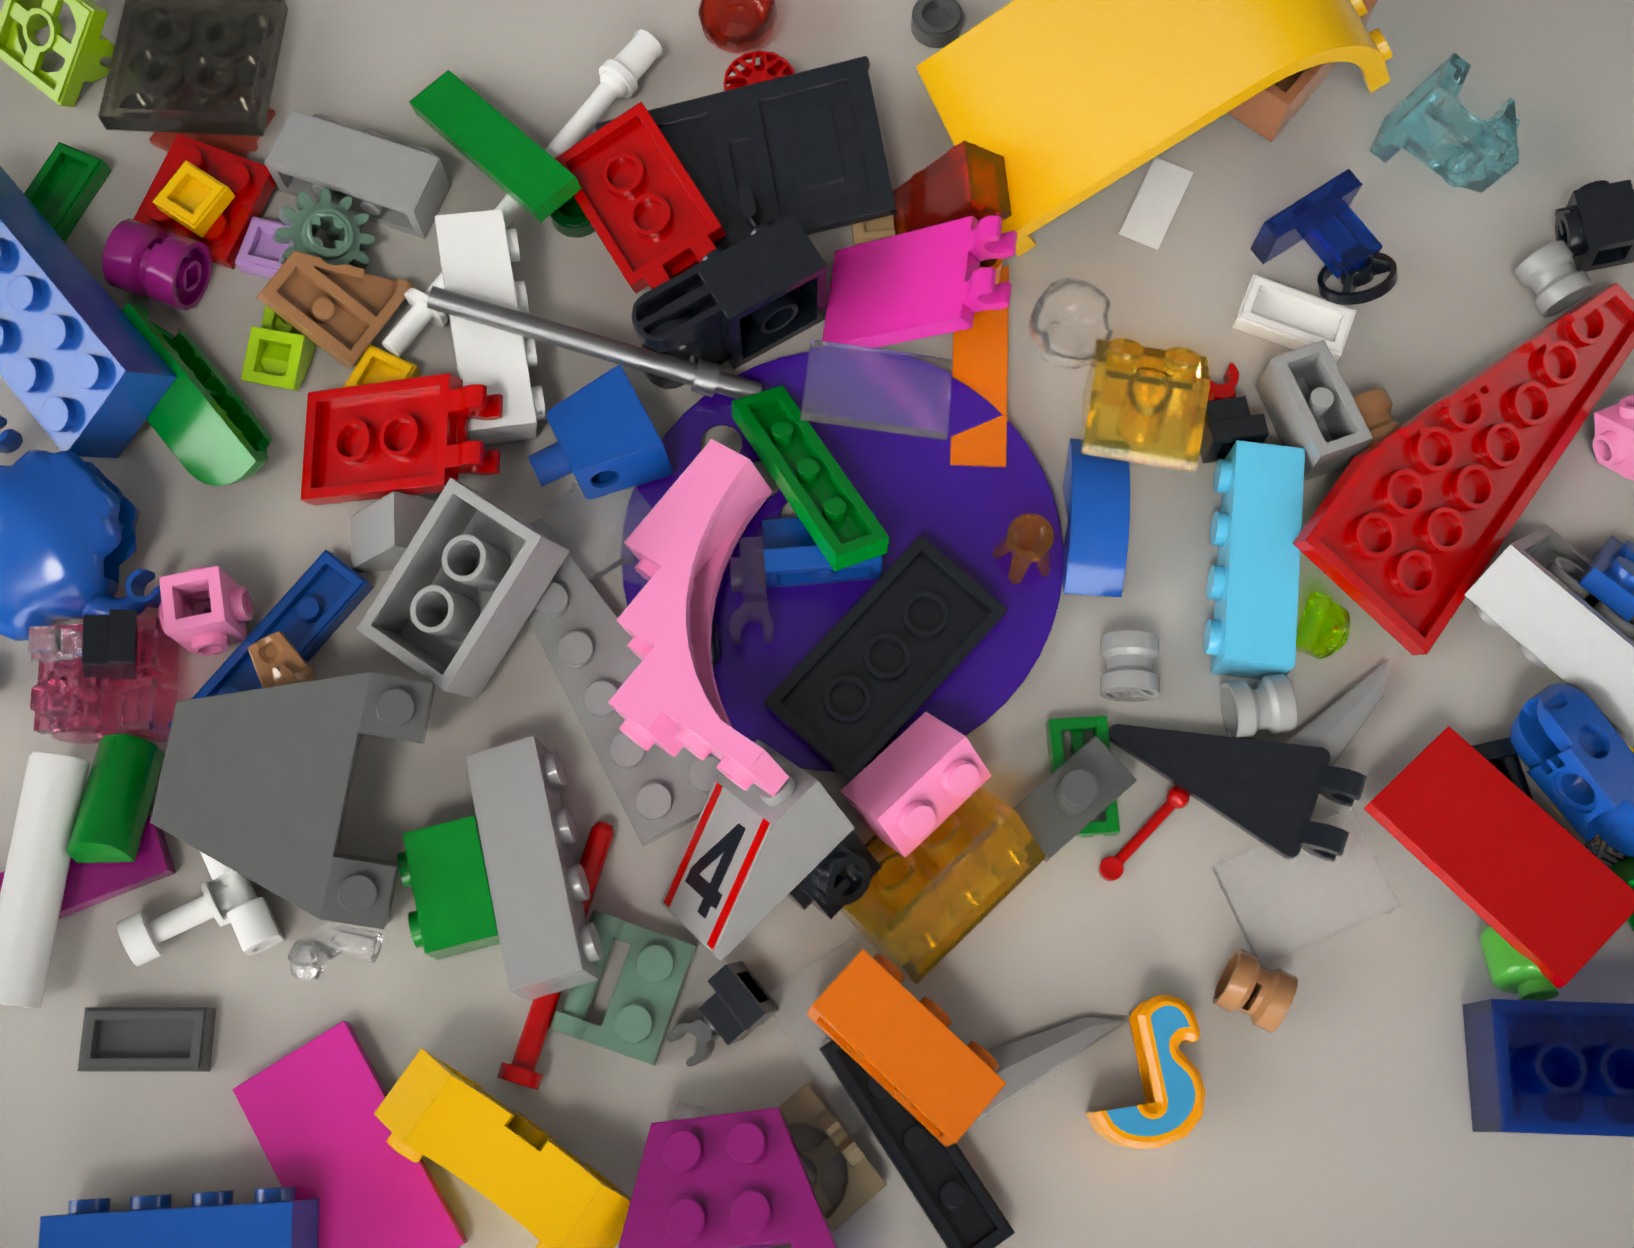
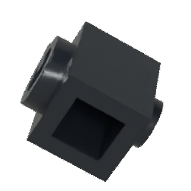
(1598, 225)
(838, 878)

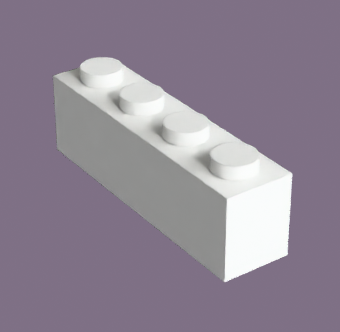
(477, 263)

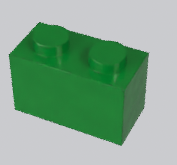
(448, 888)

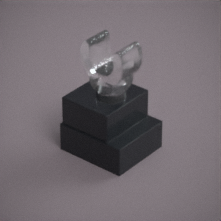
(105, 644)

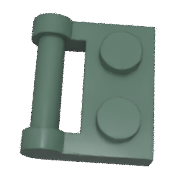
(643, 994)

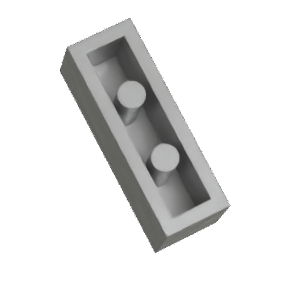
(385, 179)

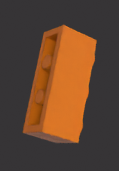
(907, 1046)

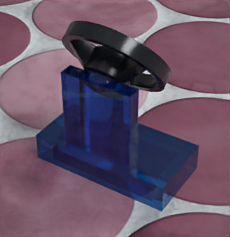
(1336, 238)

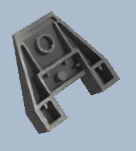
(269, 783)

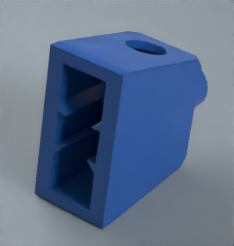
(602, 439)

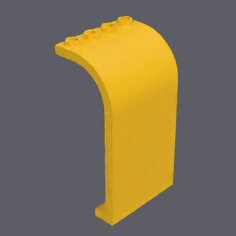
(1109, 84)

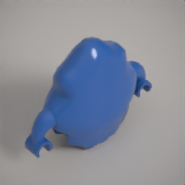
(63, 541)

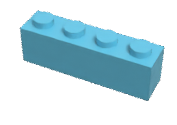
(1256, 561)

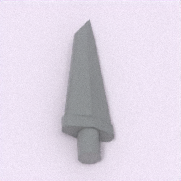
(1345, 717)
(1038, 1055)

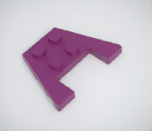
(724, 1186)

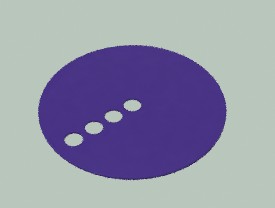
(913, 494)

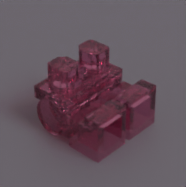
(92, 707)

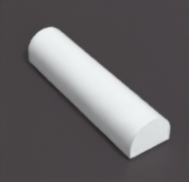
(37, 874)

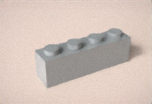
(532, 869)

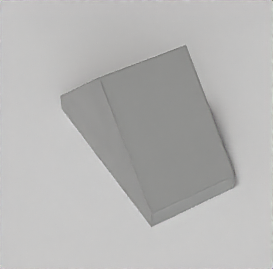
(385, 530)

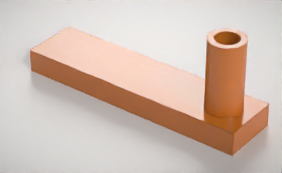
(982, 364)

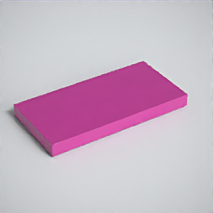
(323, 1139)

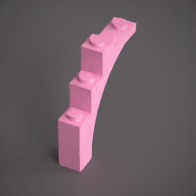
(683, 558)

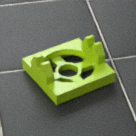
(82, 55)

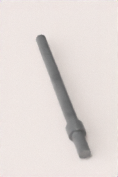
(703, 377)

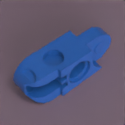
(1579, 763)

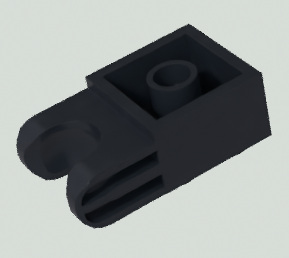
(736, 300)

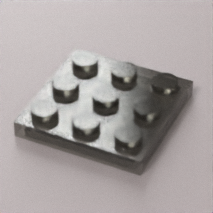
(194, 66)

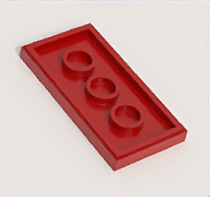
(1504, 856)

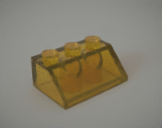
(945, 886)

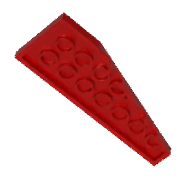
(1445, 488)

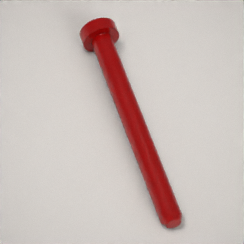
(542, 1009)

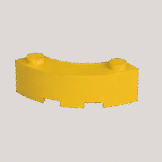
(501, 1156)

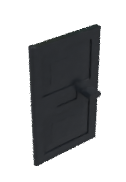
(785, 149)

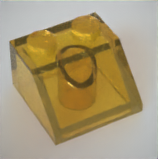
(1145, 404)

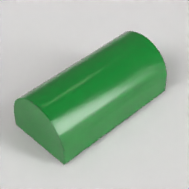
(116, 800)

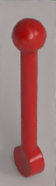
(1112, 867)

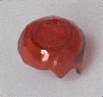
(737, 24)

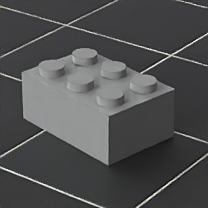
(462, 590)

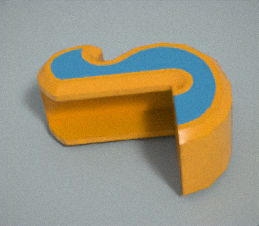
(1168, 1078)

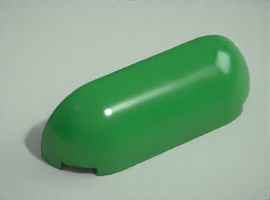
(201, 412)

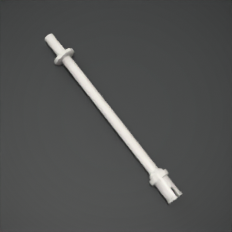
(617, 80)

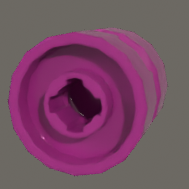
(157, 264)

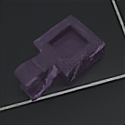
(749, 576)

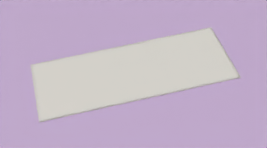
(1156, 203)

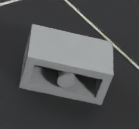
(1313, 408)

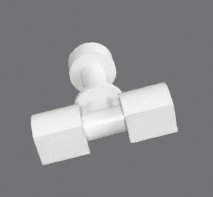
(226, 898)

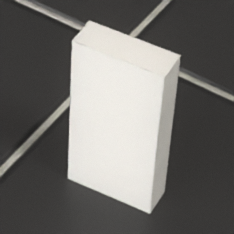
(1292, 316)

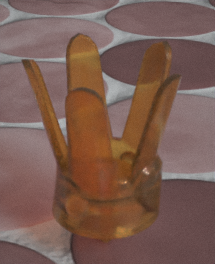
(1028, 541)

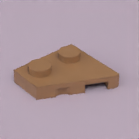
(333, 303)

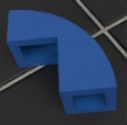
(1097, 524)

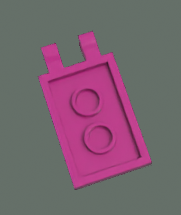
(917, 283)

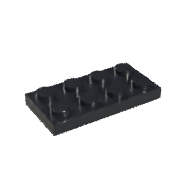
(885, 658)

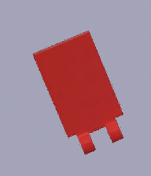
(641, 200)
(394, 438)

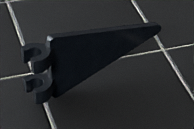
(1252, 783)

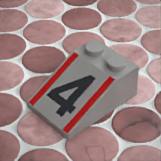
(751, 854)

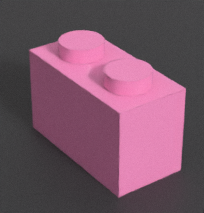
(916, 783)

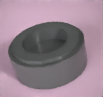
(936, 22)

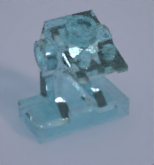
(1435, 112)

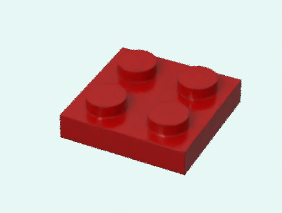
(246, 179)

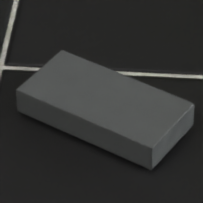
(147, 1039)

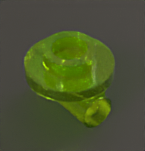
(1322, 627)

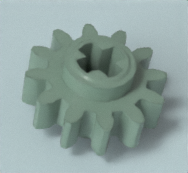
(333, 218)

